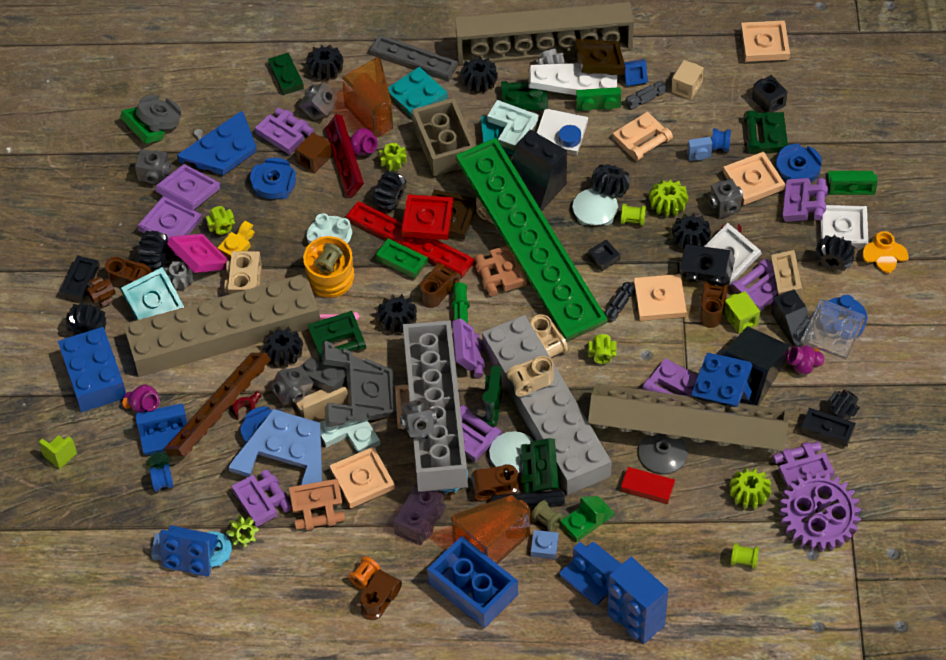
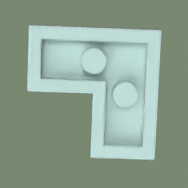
(514, 120)
(359, 433)

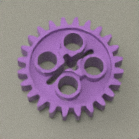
(832, 529)

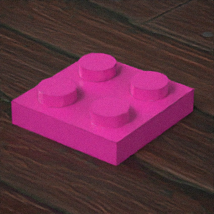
(198, 253)

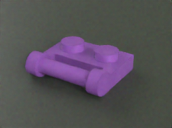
(762, 291)
(672, 377)
(475, 443)

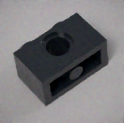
(697, 256)

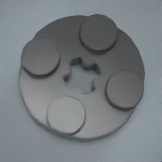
(158, 113)

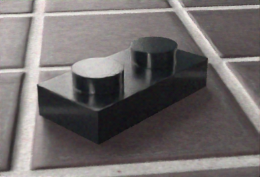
(78, 278)
(828, 427)

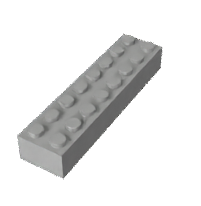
(433, 377)
(550, 410)

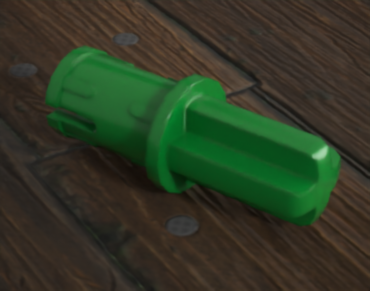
(460, 303)

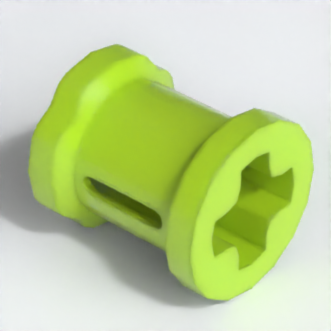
(633, 214)
(745, 555)

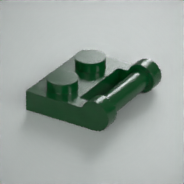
(518, 96)
(773, 132)
(337, 329)
(492, 396)

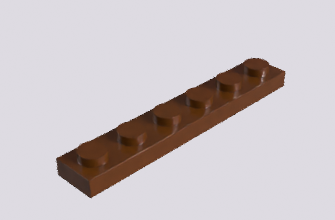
(214, 407)

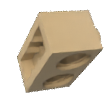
(238, 275)

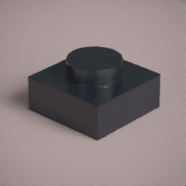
(604, 255)

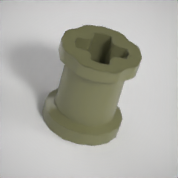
(322, 260)
(547, 516)

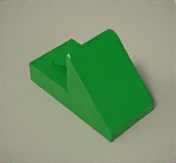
(587, 517)

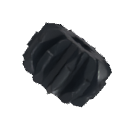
(325, 62)
(479, 74)
(610, 180)
(389, 190)
(691, 231)
(153, 249)
(835, 253)
(396, 312)
(84, 318)
(283, 346)

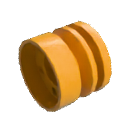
(340, 279)

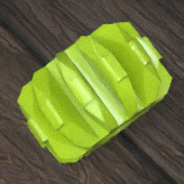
(668, 197)
(750, 488)

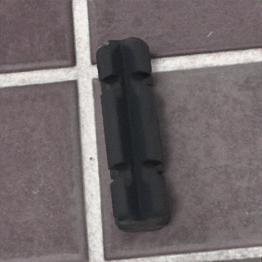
(645, 94)
(619, 301)

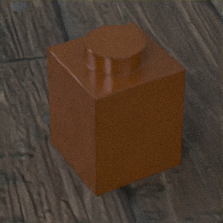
(313, 152)

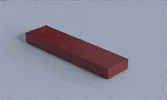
(344, 156)

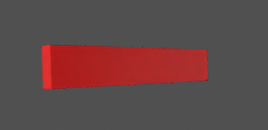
(388, 227)

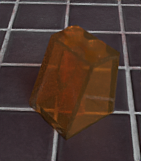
(368, 97)
(494, 526)

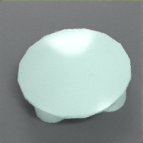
(594, 208)
(329, 226)
(506, 449)

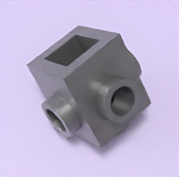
(318, 101)
(152, 166)
(725, 198)
(291, 385)
(418, 418)

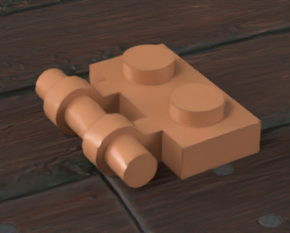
(507, 268)
(317, 496)

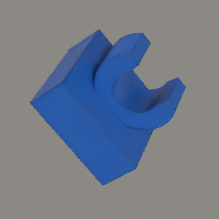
(635, 72)

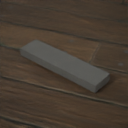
(413, 57)

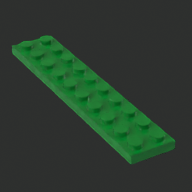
(531, 239)

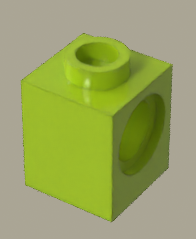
(741, 311)

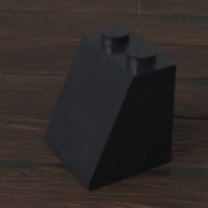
(541, 167)
(766, 358)

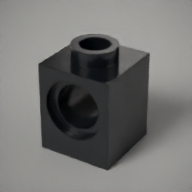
(769, 94)

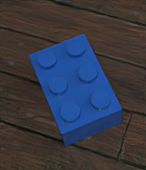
(92, 369)
(473, 582)
(637, 600)

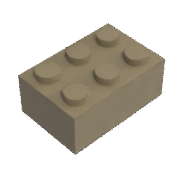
(442, 134)

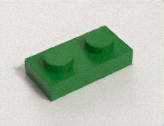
(598, 98)
(139, 127)
(401, 258)

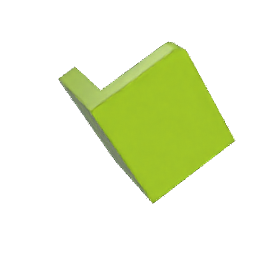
(58, 451)

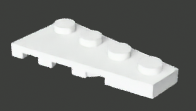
(567, 78)

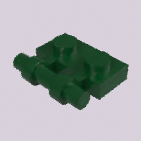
(539, 465)

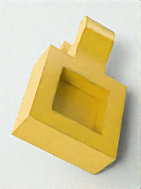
(237, 242)

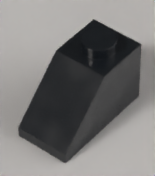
(791, 316)

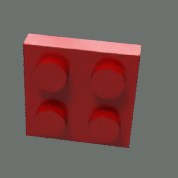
(427, 217)

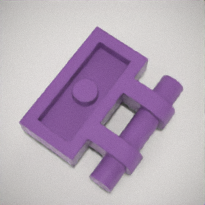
(280, 134)
(797, 199)
(468, 347)
(810, 464)
(255, 501)

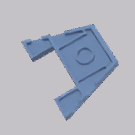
(286, 440)

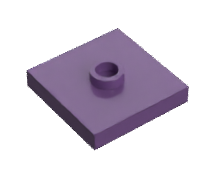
(187, 187)
(170, 219)

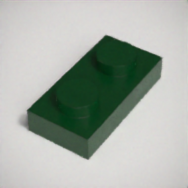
(286, 73)

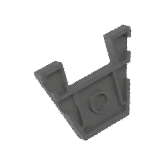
(369, 388)

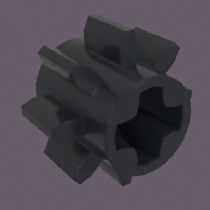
(844, 403)

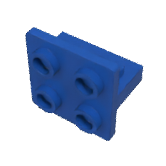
(723, 380)
(160, 427)
(187, 550)
(590, 571)

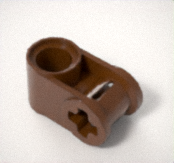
(127, 271)
(437, 285)
(713, 304)
(494, 481)
(379, 594)

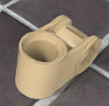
(549, 337)
(530, 375)

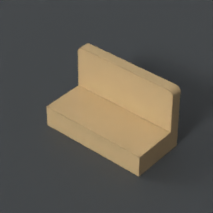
(787, 273)
(313, 405)

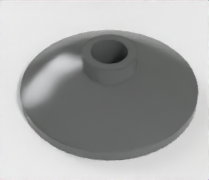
(660, 460)

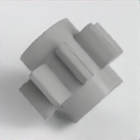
(550, 57)
(179, 275)

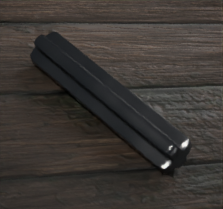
(534, 498)

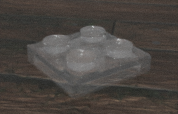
(833, 329)

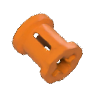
(364, 572)

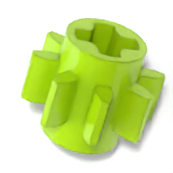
(393, 156)
(220, 220)
(602, 349)
(244, 537)

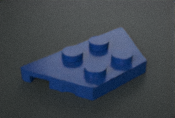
(222, 147)

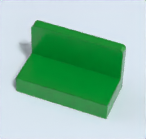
(852, 182)

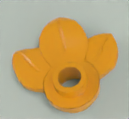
(885, 254)

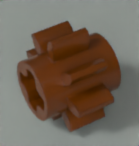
(101, 291)

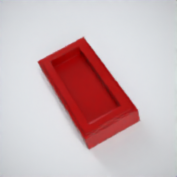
(647, 485)

